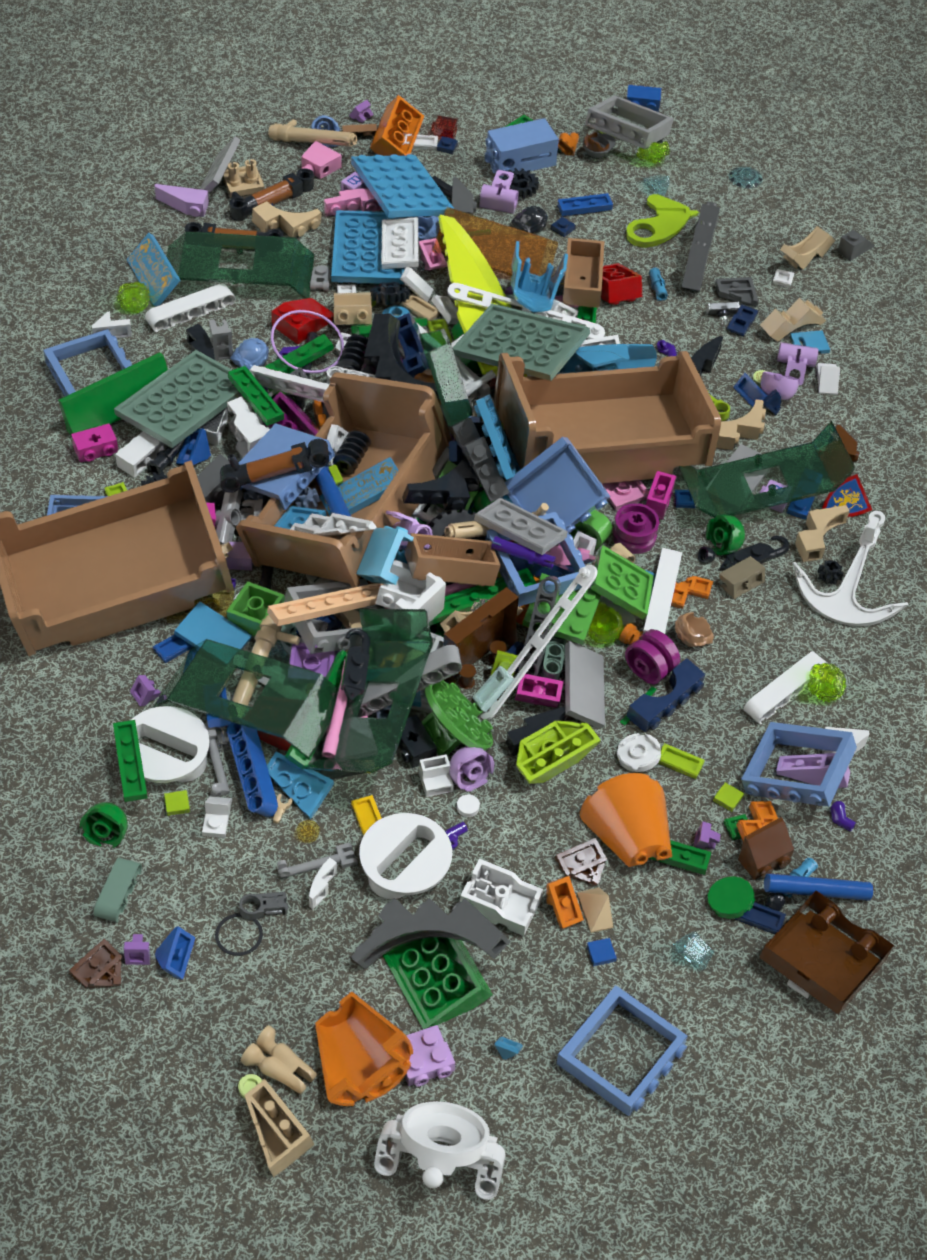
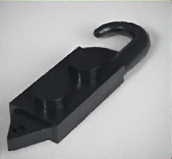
(760, 552)
(356, 666)

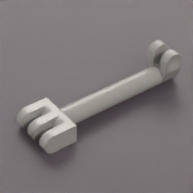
(220, 788)
(340, 857)

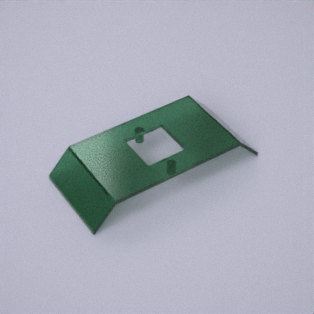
(276, 260)
(446, 375)
(806, 468)
(397, 656)
(292, 705)

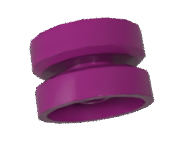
(636, 528)
(652, 656)

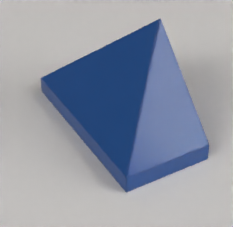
(194, 448)
(175, 952)

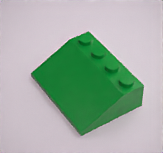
(437, 978)

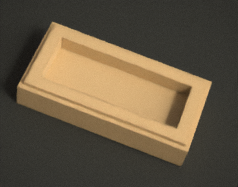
(420, 308)

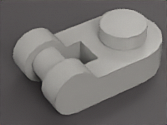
(320, 278)

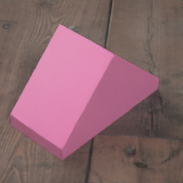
(431, 259)

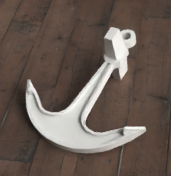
(841, 604)

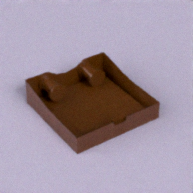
(482, 633)
(823, 957)

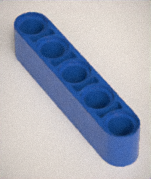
(252, 770)

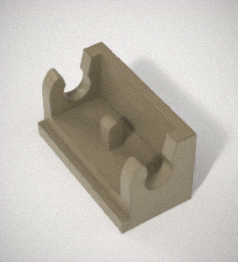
(742, 577)

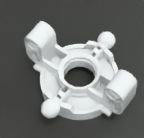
(447, 1124)

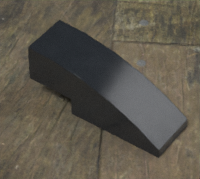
(200, 340)
(706, 356)
(532, 725)

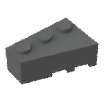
(210, 481)

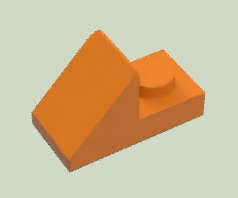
(564, 901)

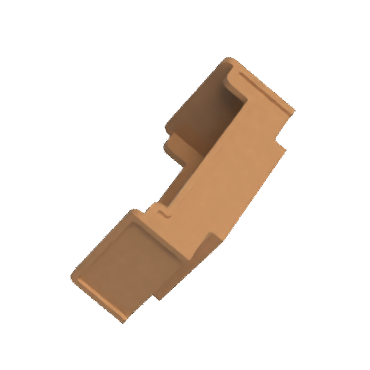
(616, 419)
(403, 425)
(111, 562)

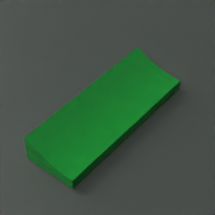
(96, 403)

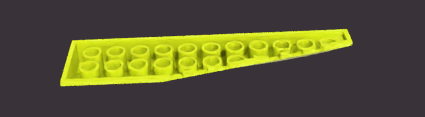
(469, 268)

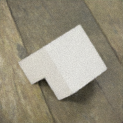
(435, 775)

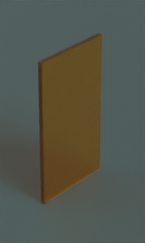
(499, 241)

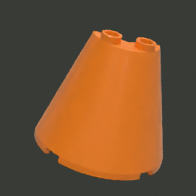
(630, 818)
(360, 1052)

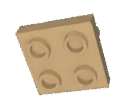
(243, 179)

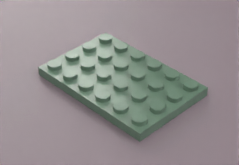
(539, 340)
(180, 399)

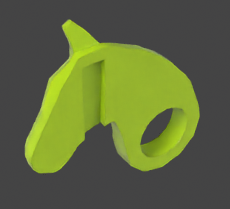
(669, 221)

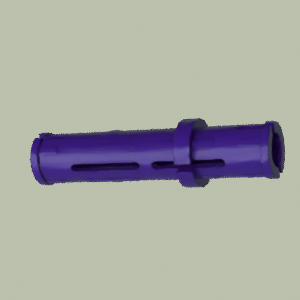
(523, 552)

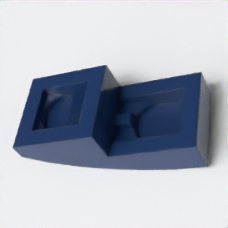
(742, 320)

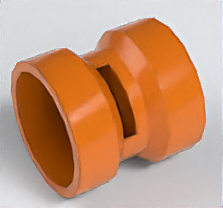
(630, 634)

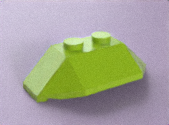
(554, 750)

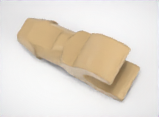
(281, 809)

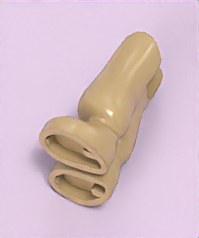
(280, 1064)

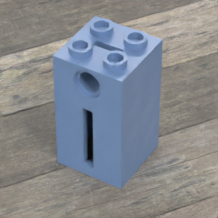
(522, 146)

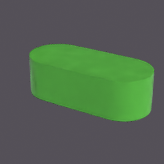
(597, 527)

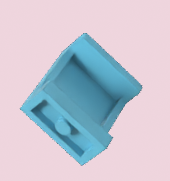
(381, 554)

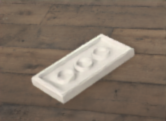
(400, 243)

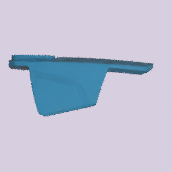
(533, 290)
(610, 358)

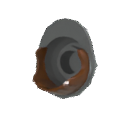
(598, 144)

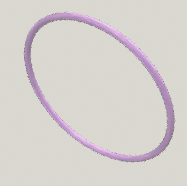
(309, 312)

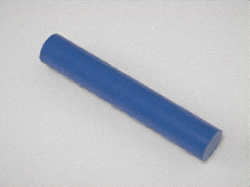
(331, 492)
(808, 885)

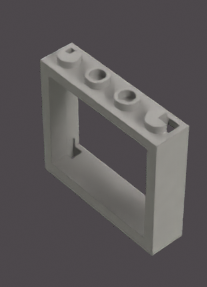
(658, 123)
(327, 640)

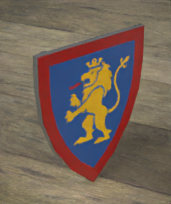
(850, 494)

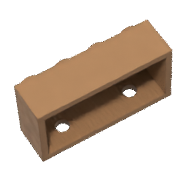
(585, 263)
(450, 561)

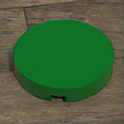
(731, 897)

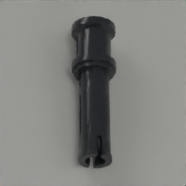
(164, 458)

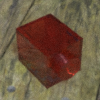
(445, 127)

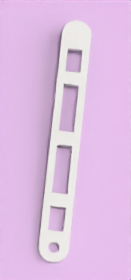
(596, 330)
(585, 579)

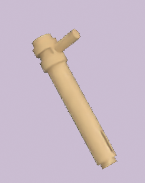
(289, 133)
(474, 529)
(265, 640)

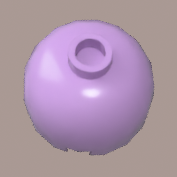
(784, 385)
(474, 764)

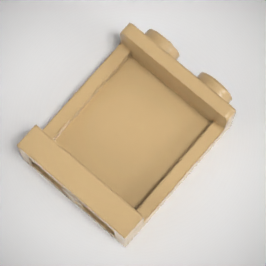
(352, 308)

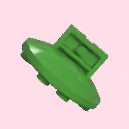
(454, 720)

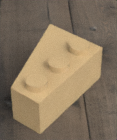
(277, 1128)

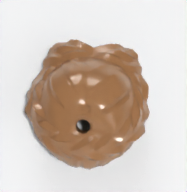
(693, 630)

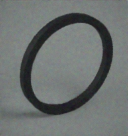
(238, 953)

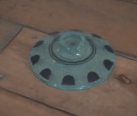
(745, 177)

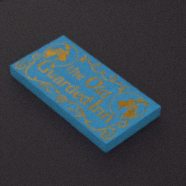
(153, 269)
(366, 486)

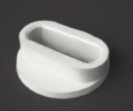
(178, 730)
(389, 838)

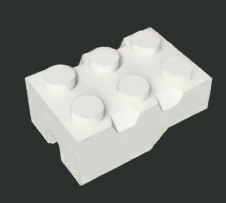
(245, 425)
(502, 896)

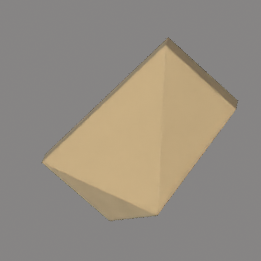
(596, 909)

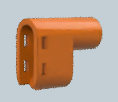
(568, 143)

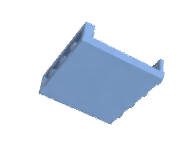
(560, 481)
(288, 485)

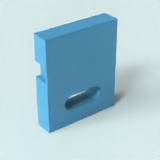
(811, 339)

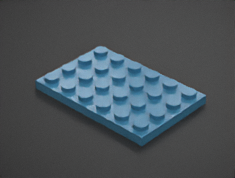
(401, 185)
(359, 249)
(493, 428)

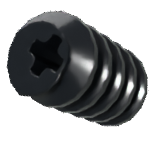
(353, 353)
(351, 452)

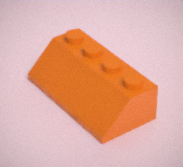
(397, 120)

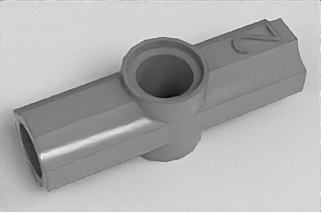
(228, 516)

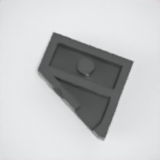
(738, 290)

